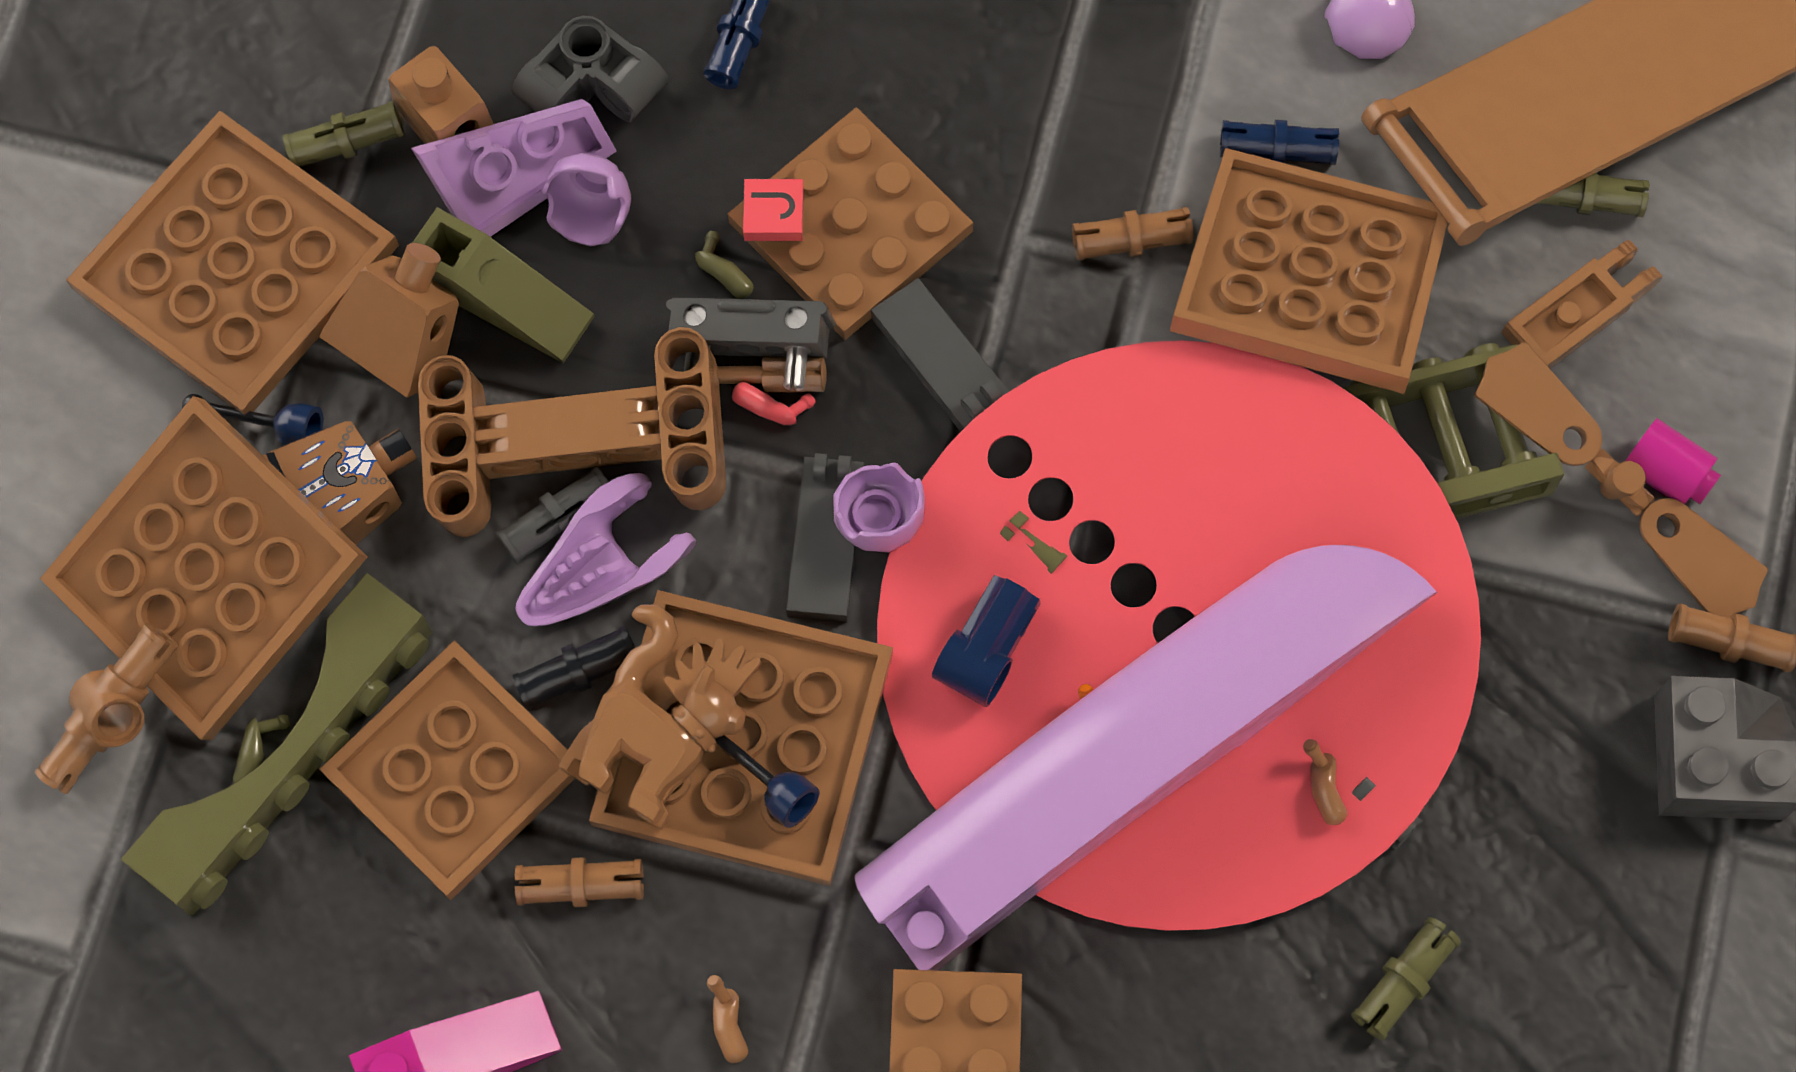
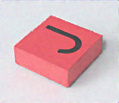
(773, 209)

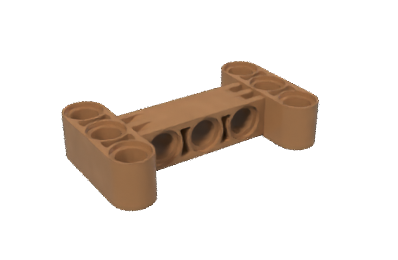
(570, 432)

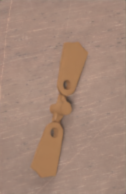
(1698, 555)

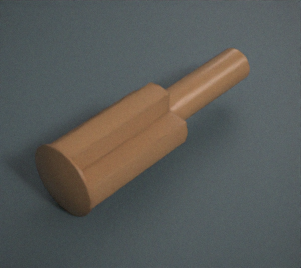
(772, 374)

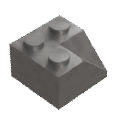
(1723, 750)

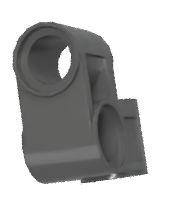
(617, 74)

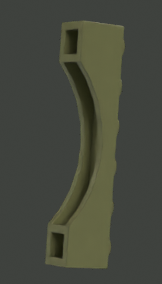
(199, 843)

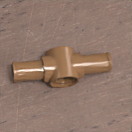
(91, 726)

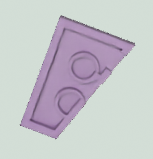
(501, 169)

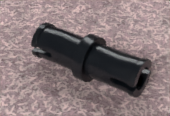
(573, 668)

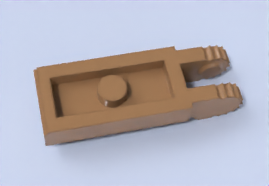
(1580, 306)

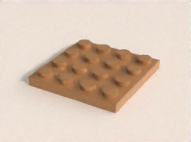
(231, 263)
(1312, 270)
(210, 554)
(805, 714)

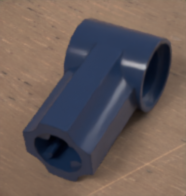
(980, 654)

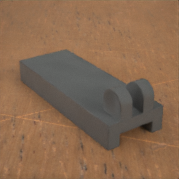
(938, 353)
(821, 554)

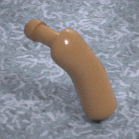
(1324, 784)
(725, 1021)

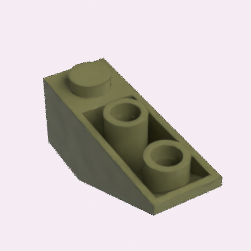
(503, 287)

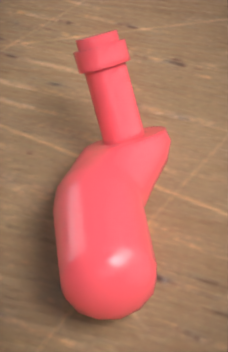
(767, 407)

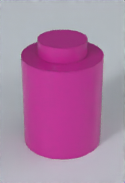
(1675, 464)

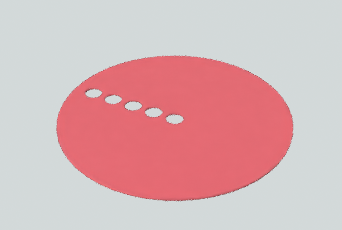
(1205, 478)

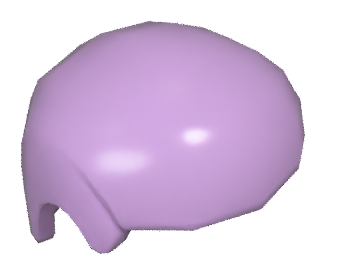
(1370, 26)
(587, 199)
(879, 507)

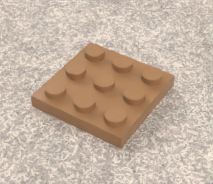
(866, 223)
(451, 770)

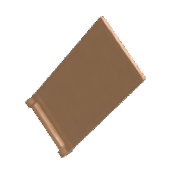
(1581, 98)

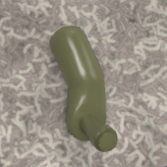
(722, 269)
(251, 749)

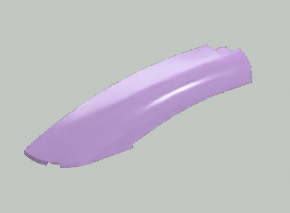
(1133, 744)

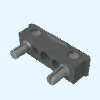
(757, 329)

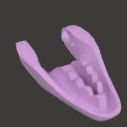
(589, 565)

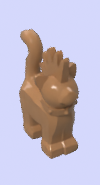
(643, 732)

